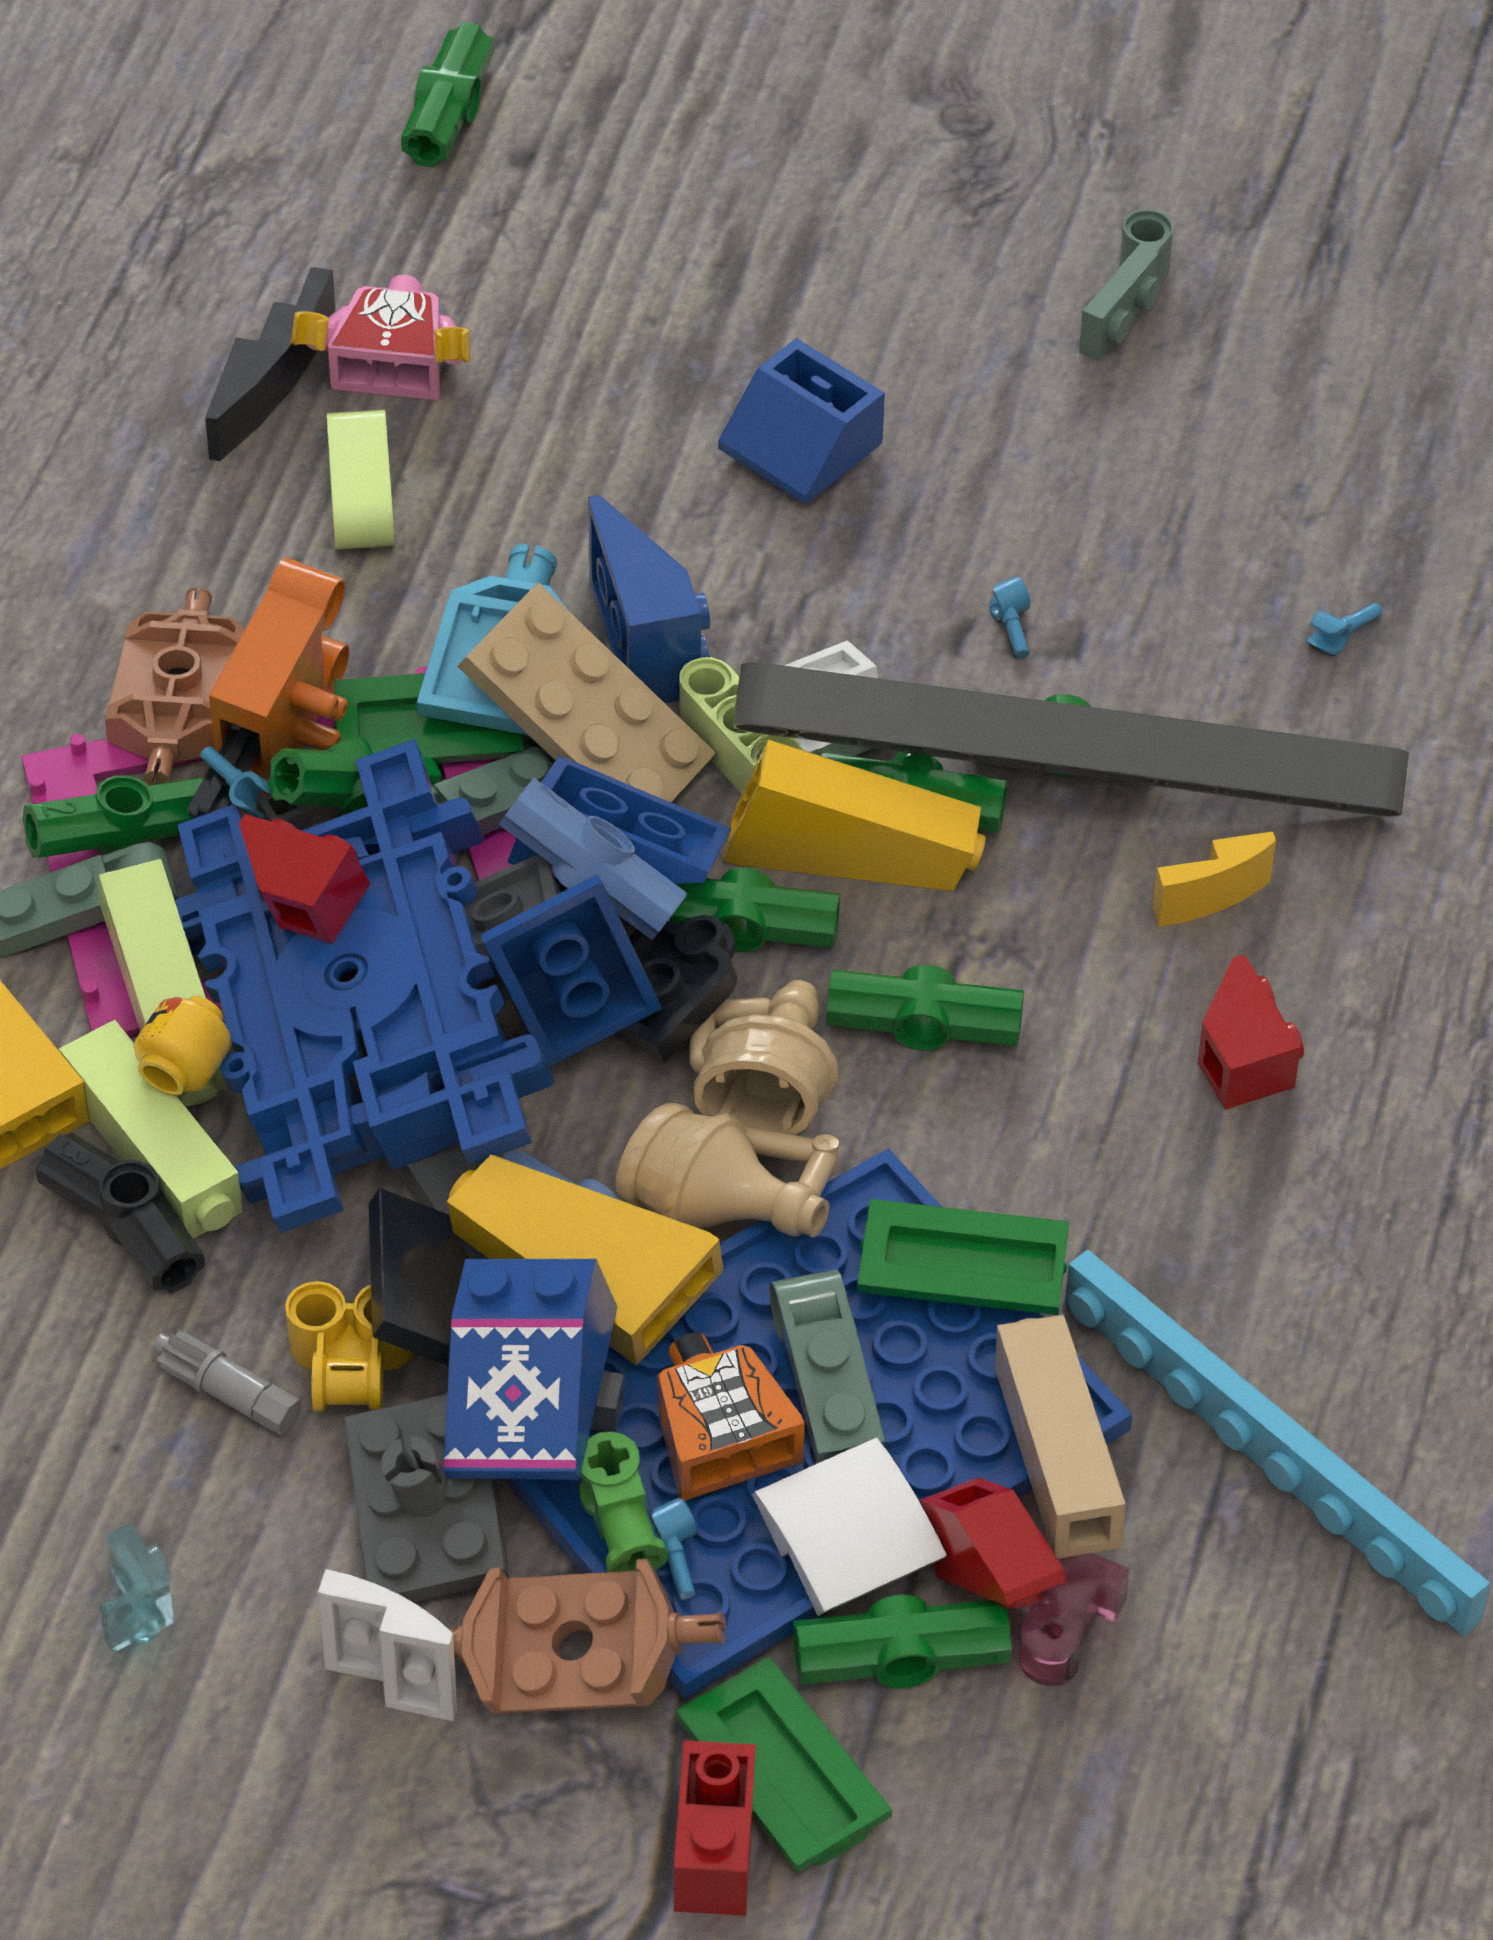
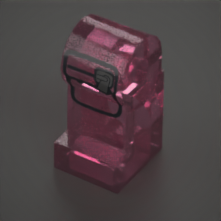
(1064, 1615)

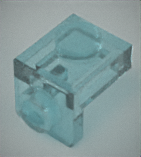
(146, 1596)

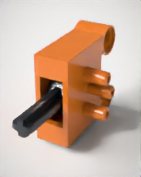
(278, 680)

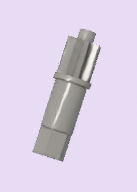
(227, 1381)

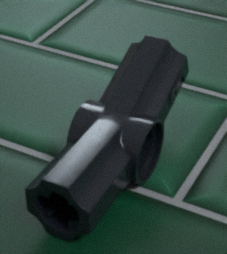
(129, 1204)

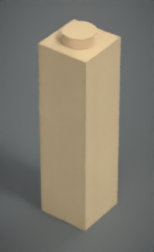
(1059, 1437)

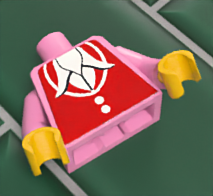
(386, 340)

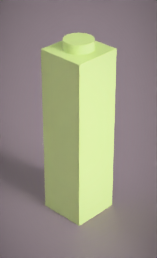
(151, 947)
(154, 1130)

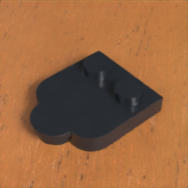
(690, 977)

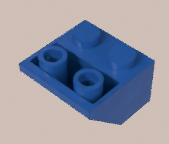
(804, 421)

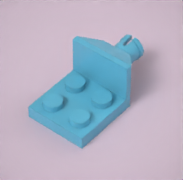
(466, 620)

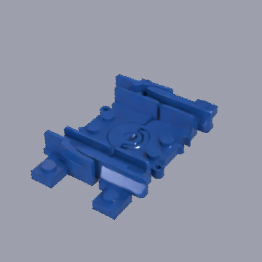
(410, 1000)

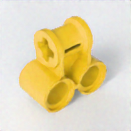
(341, 1351)

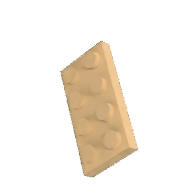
(583, 699)

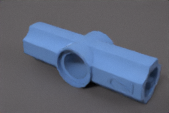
(592, 846)

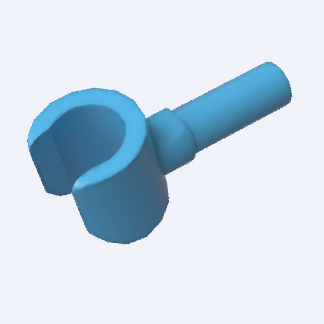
(1009, 600)
(1333, 632)
(244, 785)
(673, 1524)

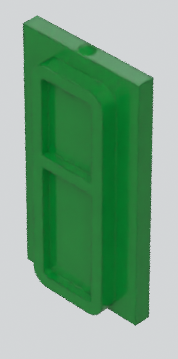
(387, 715)
(963, 1257)
(805, 1783)

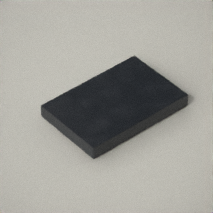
(414, 1274)

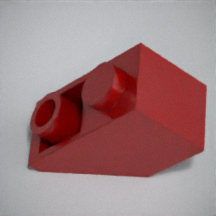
(304, 877)
(1245, 1040)
(991, 1544)
(714, 1828)

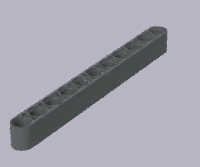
(1070, 739)

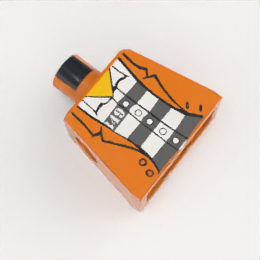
(724, 1417)

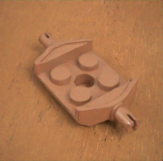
(165, 713)
(519, 1624)

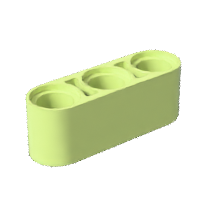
(360, 479)
(708, 708)

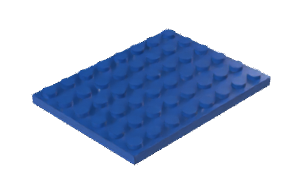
(930, 1387)

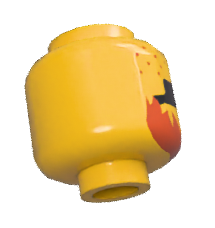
(182, 1045)

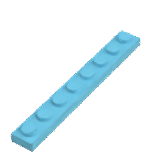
(1278, 1444)

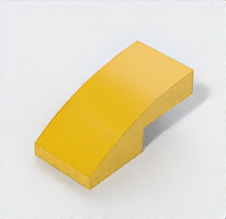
(1198, 889)

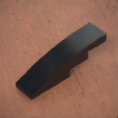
(264, 370)

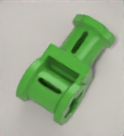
(617, 1502)

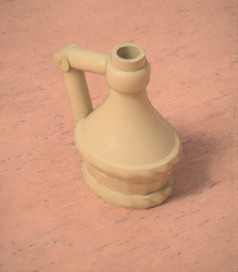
(764, 1060)
(710, 1175)

